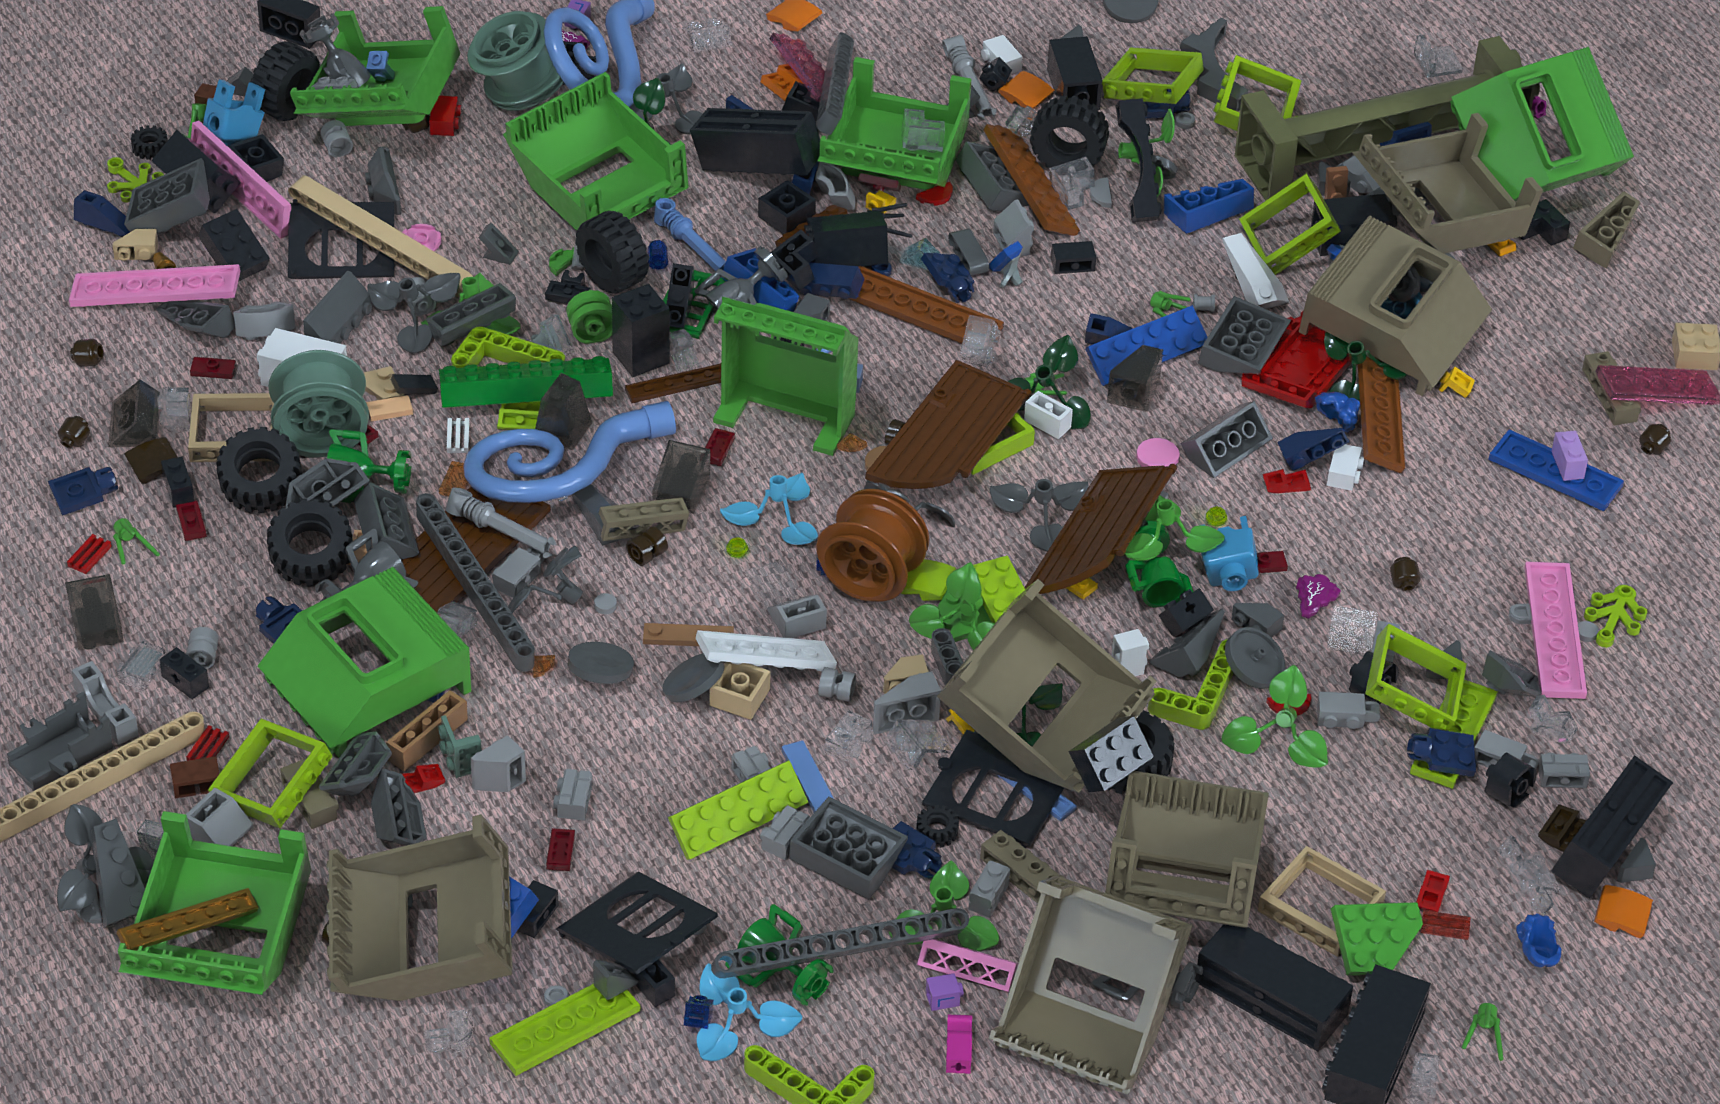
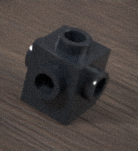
(995, 74)

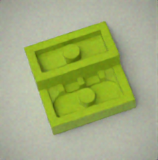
(518, 415)
(928, 580)

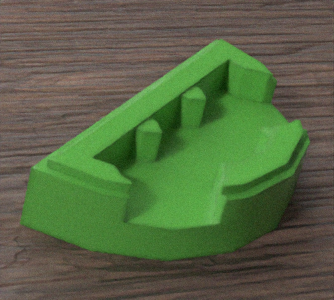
(560, 260)

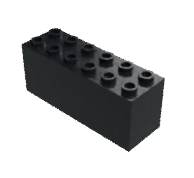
(756, 141)
(1611, 827)
(1274, 984)
(1376, 1038)

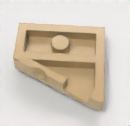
(379, 383)

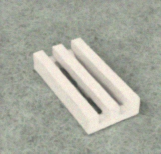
(458, 423)

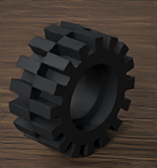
(144, 149)
(938, 816)

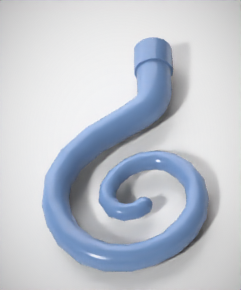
(617, 23)
(648, 422)

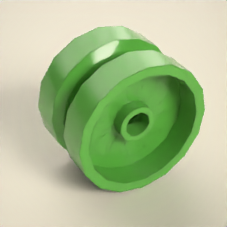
(590, 316)

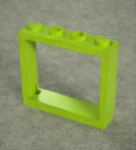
(1188, 63)
(1257, 72)
(1304, 242)
(1009, 446)
(1428, 657)
(295, 790)

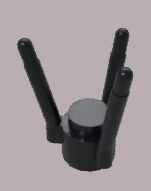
(891, 207)

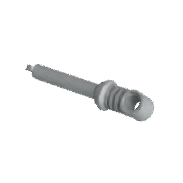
(964, 66)
(483, 514)

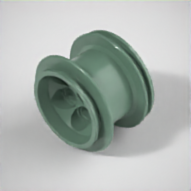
(514, 61)
(315, 395)

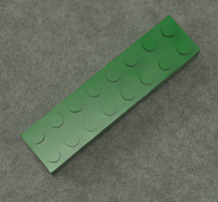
(521, 381)

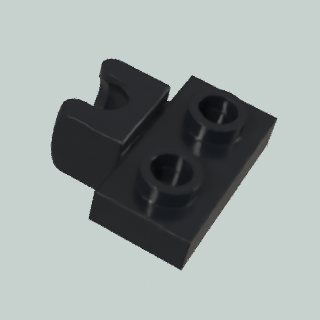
(567, 288)

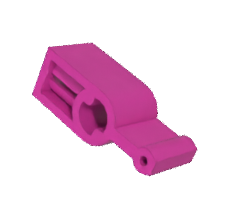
(959, 1044)

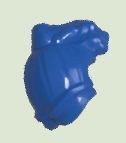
(1340, 407)
(1539, 940)

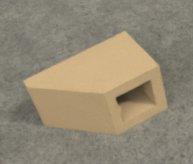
(136, 245)
(903, 669)

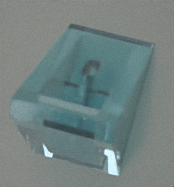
(913, 253)

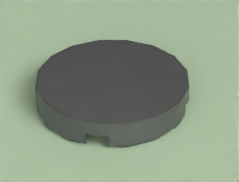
(1168, 168)

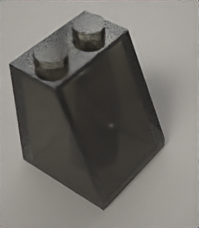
(1136, 379)
(564, 411)
(683, 474)
(94, 612)

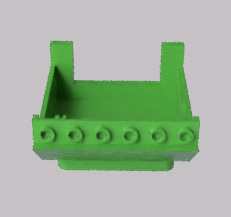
(419, 76)
(1583, 111)
(583, 131)
(871, 132)
(787, 373)
(333, 690)
(198, 871)

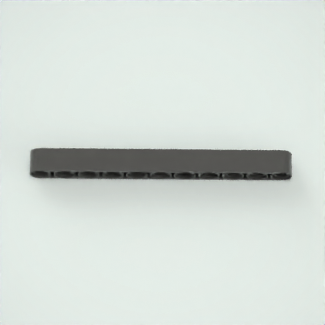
(835, 83)
(475, 582)
(832, 950)

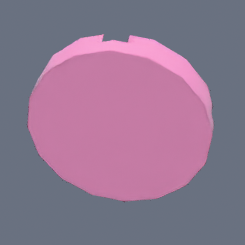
(429, 238)
(1157, 453)

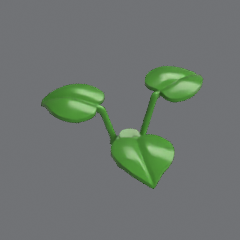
(1128, 151)
(475, 285)
(1166, 512)
(961, 584)
(1286, 688)
(952, 885)

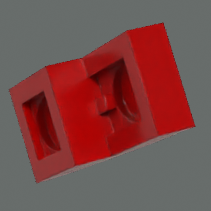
(1285, 483)
(424, 778)
(1432, 891)

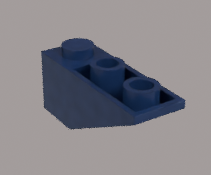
(100, 213)
(1102, 328)
(1308, 446)

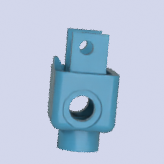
(234, 119)
(1233, 560)

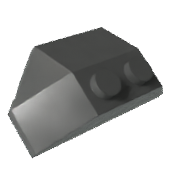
(382, 179)
(328, 481)
(1509, 676)
(357, 765)
(397, 810)

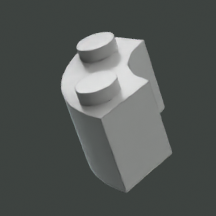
(1360, 178)
(835, 184)
(263, 319)

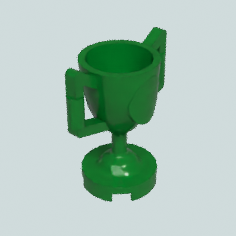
(398, 470)
(1159, 577)
(810, 980)

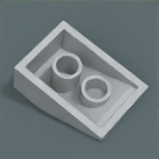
(910, 699)

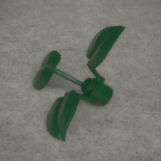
(650, 98)
(1339, 349)
(1061, 357)
(1044, 698)

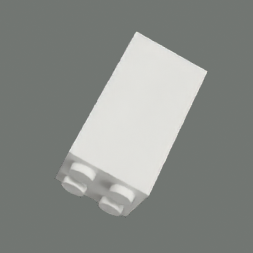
(284, 344)

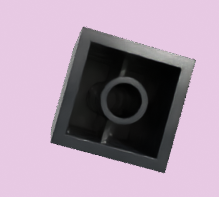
(1074, 69)
(181, 151)
(1350, 215)
(849, 238)
(640, 330)

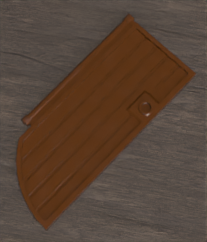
(949, 430)
(1101, 525)
(434, 577)

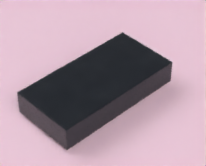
(414, 384)

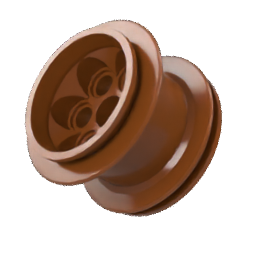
(873, 545)

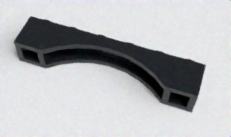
(1133, 122)

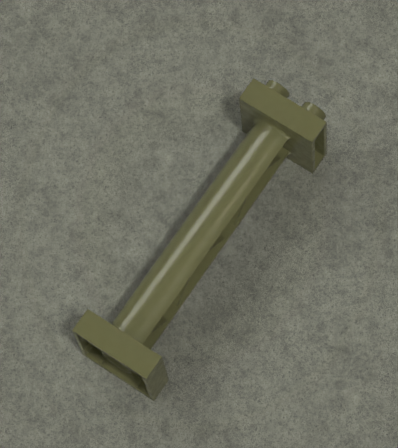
(1273, 145)

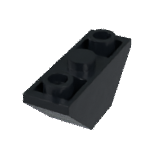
(680, 294)

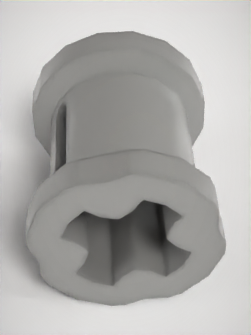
(1204, 303)

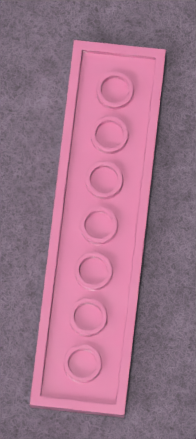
(253, 190)
(154, 285)
(1555, 630)

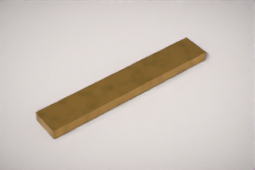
(188, 920)

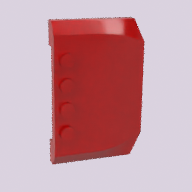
(1297, 367)

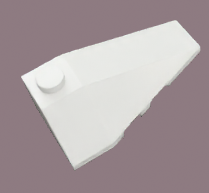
(1254, 276)

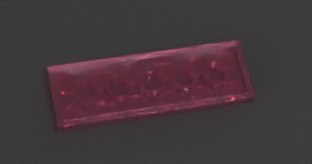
(801, 61)
(1658, 385)

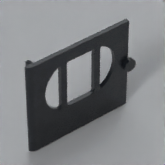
(305, 223)
(976, 753)
(623, 947)

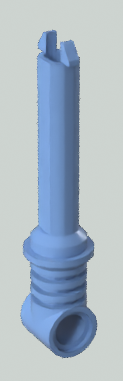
(682, 229)

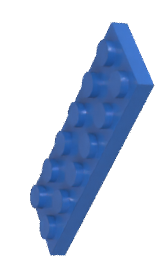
(1173, 333)
(1538, 464)

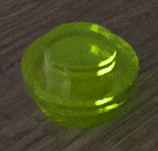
(1216, 516)
(737, 547)

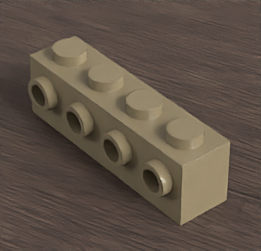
(1618, 410)
(1024, 867)

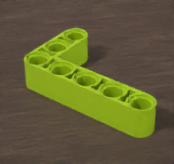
(500, 346)
(1196, 711)
(801, 1089)

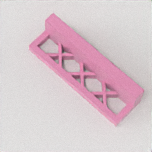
(972, 955)

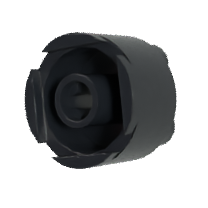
(1361, 671)
(1510, 780)

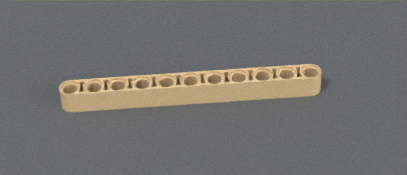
(373, 230)
(100, 774)

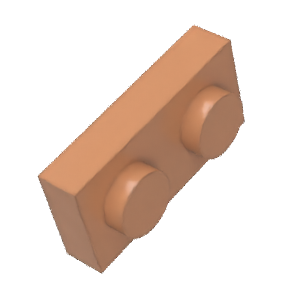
(1336, 182)

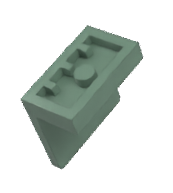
(457, 751)

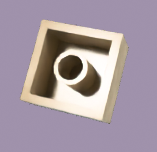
(1696, 346)
(740, 689)

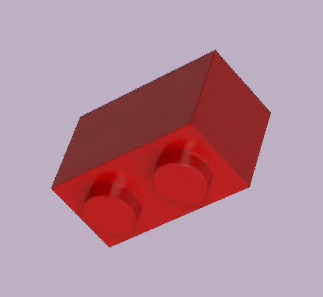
(444, 116)

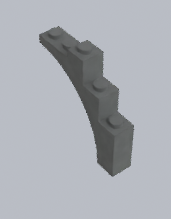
(1211, 78)

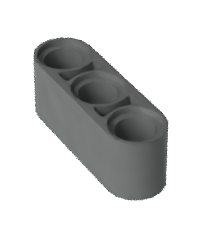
(969, 251)
(945, 653)

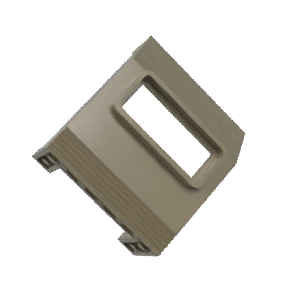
(1456, 185)
(1365, 273)
(1015, 662)
(1188, 832)
(371, 915)
(1106, 938)

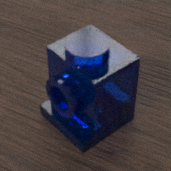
(699, 1007)

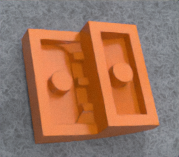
(794, 14)
(781, 81)
(1026, 90)
(1623, 910)

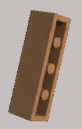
(423, 733)

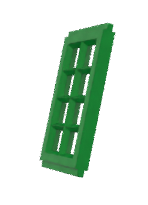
(695, 332)

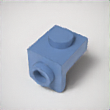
(378, 66)

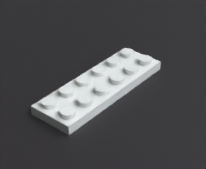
(765, 650)

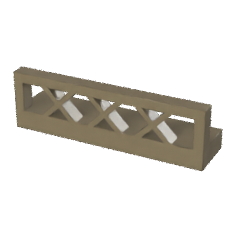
(645, 515)

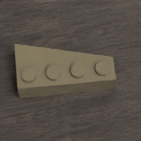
(1605, 231)

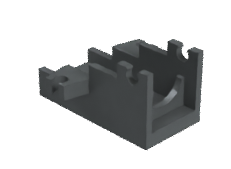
(59, 745)

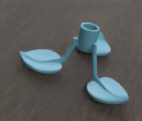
(780, 490)
(718, 1042)

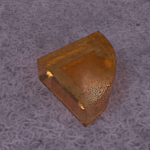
(851, 443)
(543, 664)

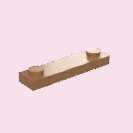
(677, 633)

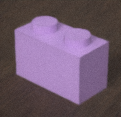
(1569, 455)

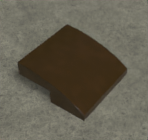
(147, 458)
(1561, 827)

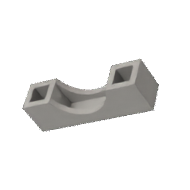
(122, 721)

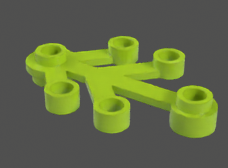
(116, 166)
(1622, 595)

